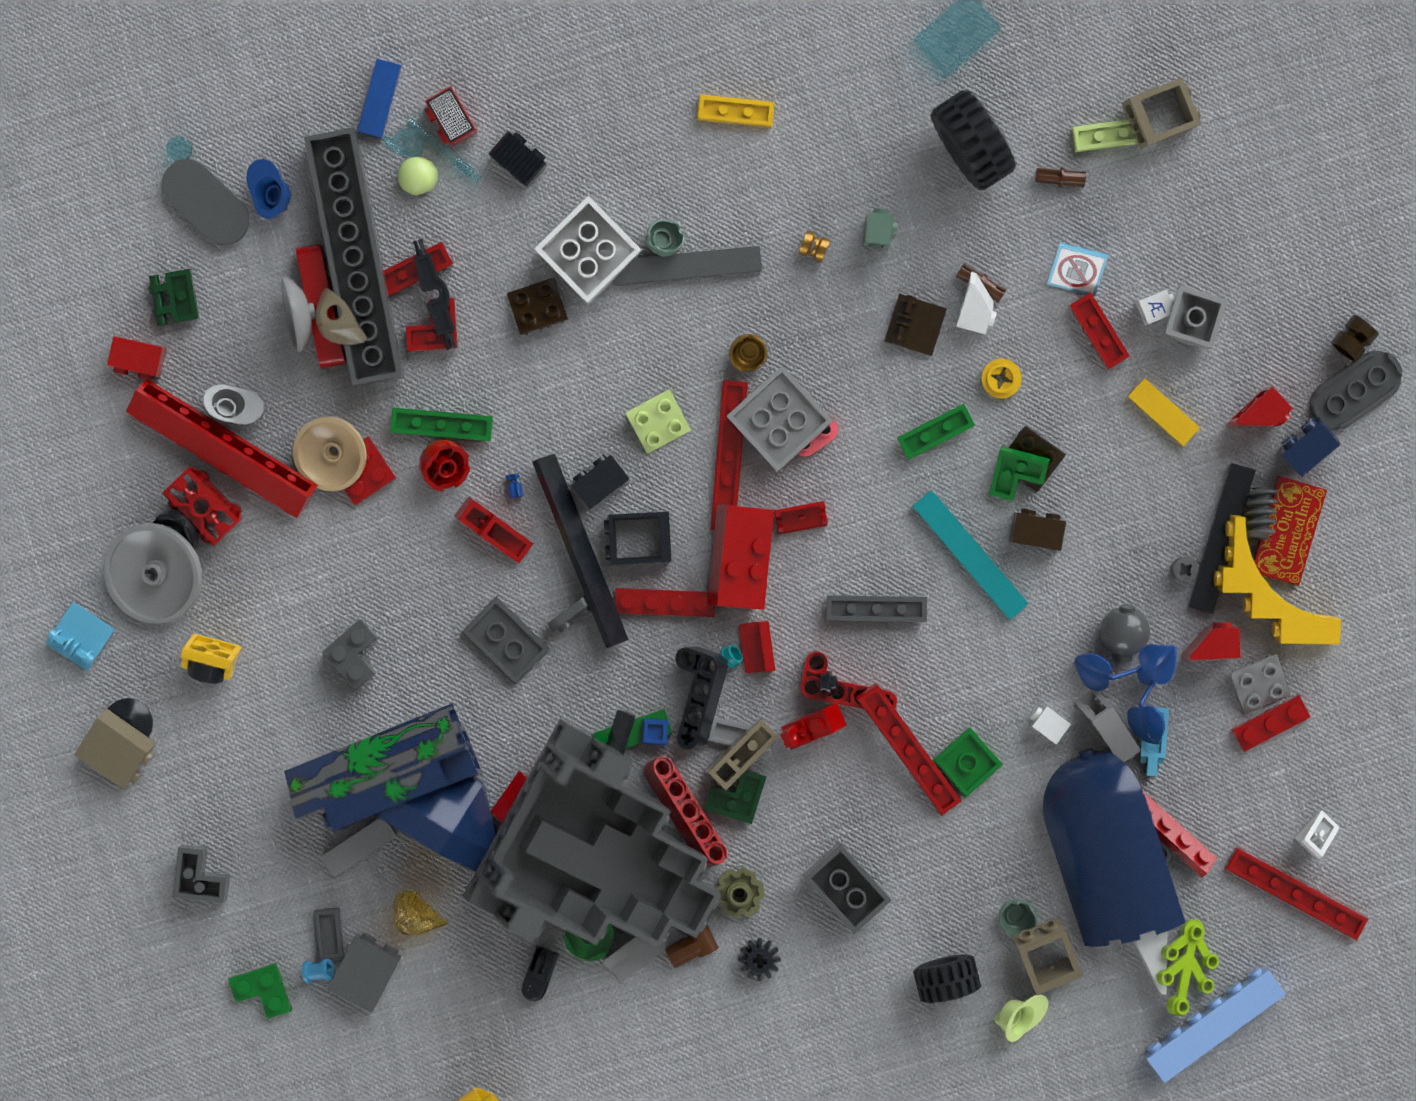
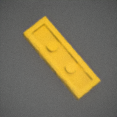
(735, 111)
(1163, 412)

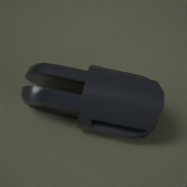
(539, 973)

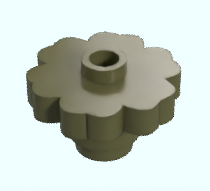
(744, 904)

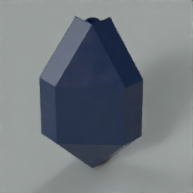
(448, 821)

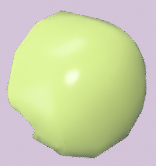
(417, 175)

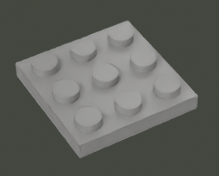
(779, 418)

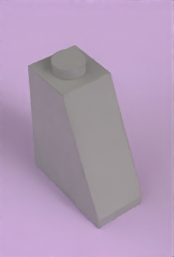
(1108, 725)

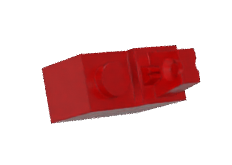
(812, 726)

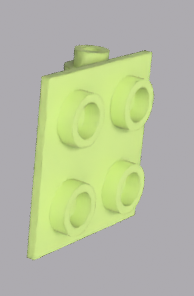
(658, 421)

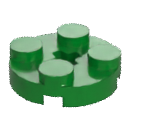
(586, 950)

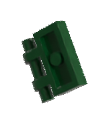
(181, 296)

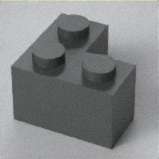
(347, 656)
(193, 881)

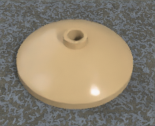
(317, 460)

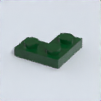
(738, 804)

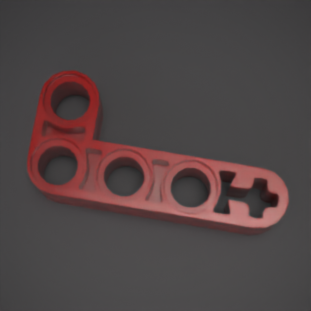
(848, 688)

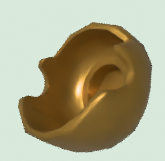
(748, 352)

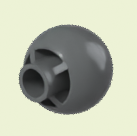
(1124, 632)

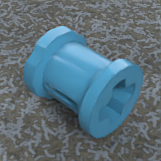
(317, 970)

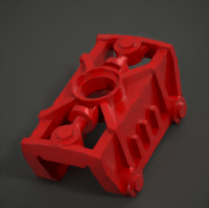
(214, 499)

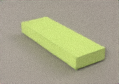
(1102, 136)

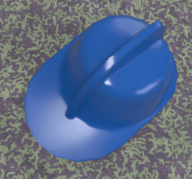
(267, 188)

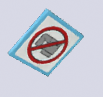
(1077, 269)

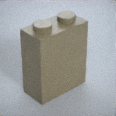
(116, 749)

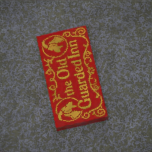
(1297, 520)

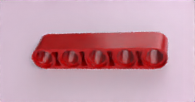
(314, 280)
(684, 798)

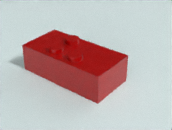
(740, 557)

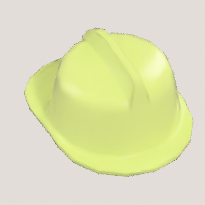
(1020, 1016)

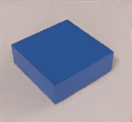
(655, 731)

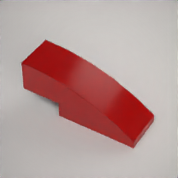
(493, 529)

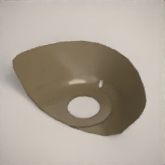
(340, 331)

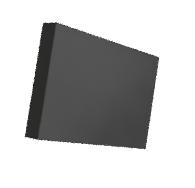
(505, 640)

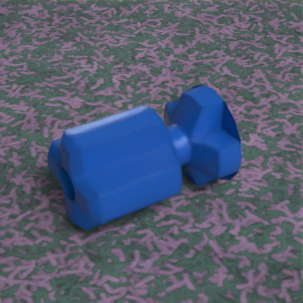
(514, 487)

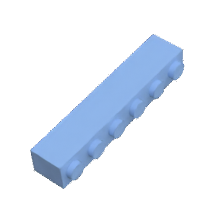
(1214, 1024)

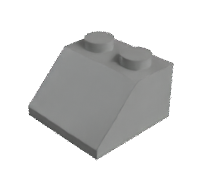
(1195, 318)

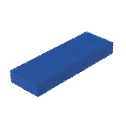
(379, 98)

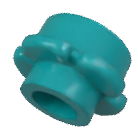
(732, 655)

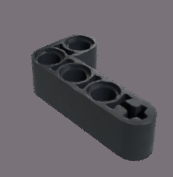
(695, 731)

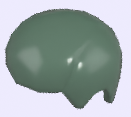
(664, 237)
(1017, 916)

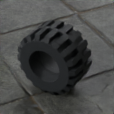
(947, 978)

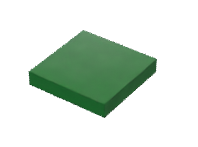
(967, 762)

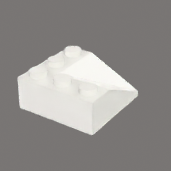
(588, 250)

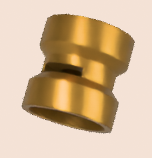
(819, 249)

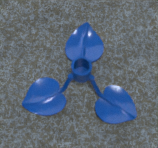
(1157, 666)

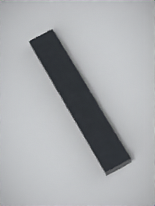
(1231, 503)

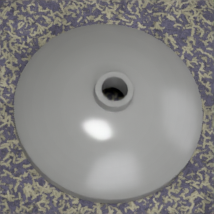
(297, 313)

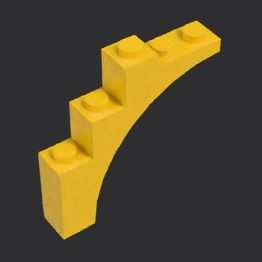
(1243, 576)

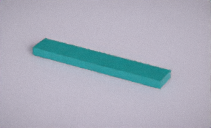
(970, 554)

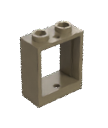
(1140, 123)
(1056, 973)

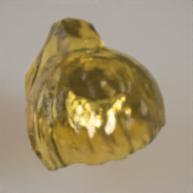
(415, 915)

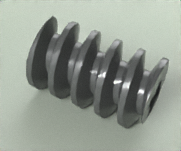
(1260, 513)

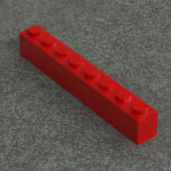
(221, 448)

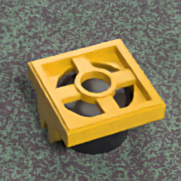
(209, 664)

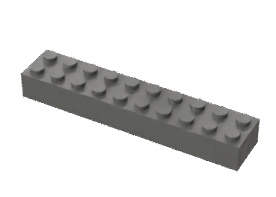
(354, 253)

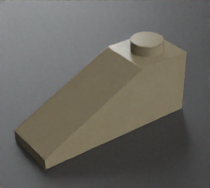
(741, 754)

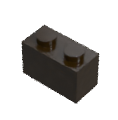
(1038, 531)

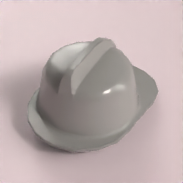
(233, 405)

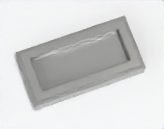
(726, 731)

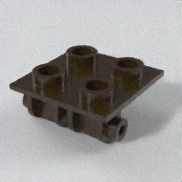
(537, 306)
(915, 324)
(1033, 443)

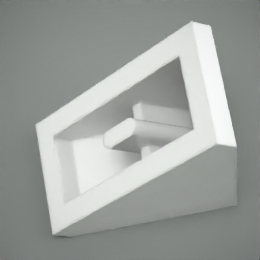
(1318, 834)

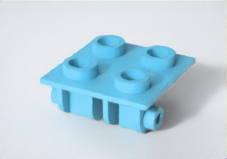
(79, 636)

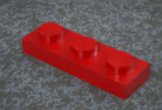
(1099, 331)
(1271, 723)

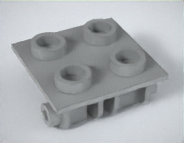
(1259, 683)

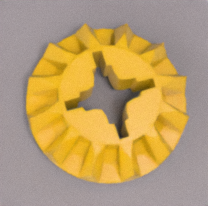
(1011, 371)

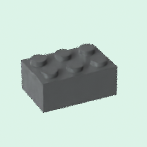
(847, 887)

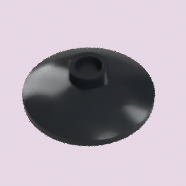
(135, 712)

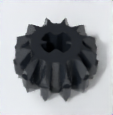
(752, 964)

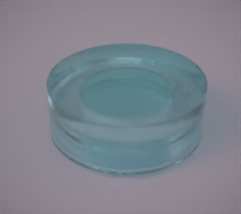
(179, 148)

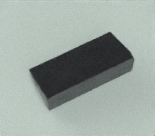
(621, 730)

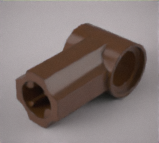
(691, 947)

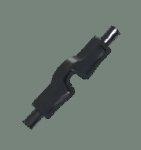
(438, 307)

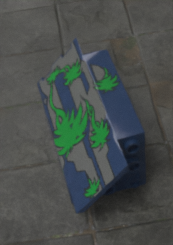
(384, 769)

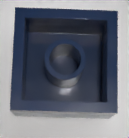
(1309, 445)

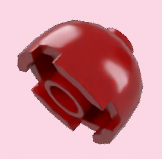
(444, 465)

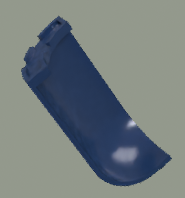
(1109, 851)

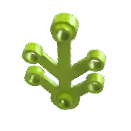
(1187, 964)

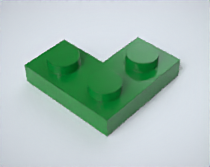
(1013, 466)
(266, 983)

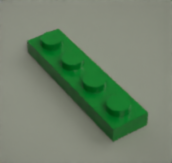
(441, 424)

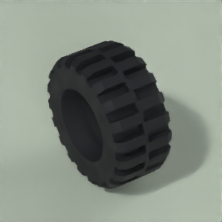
(973, 140)

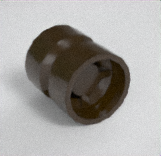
(1349, 345)

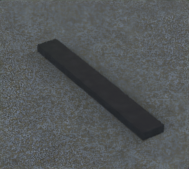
(580, 550)

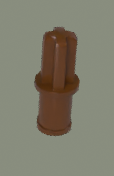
(1060, 177)

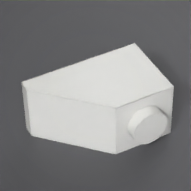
(976, 308)

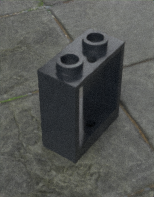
(610, 529)

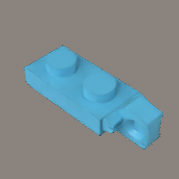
(1154, 754)

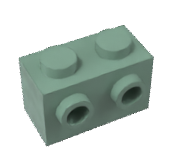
(879, 229)

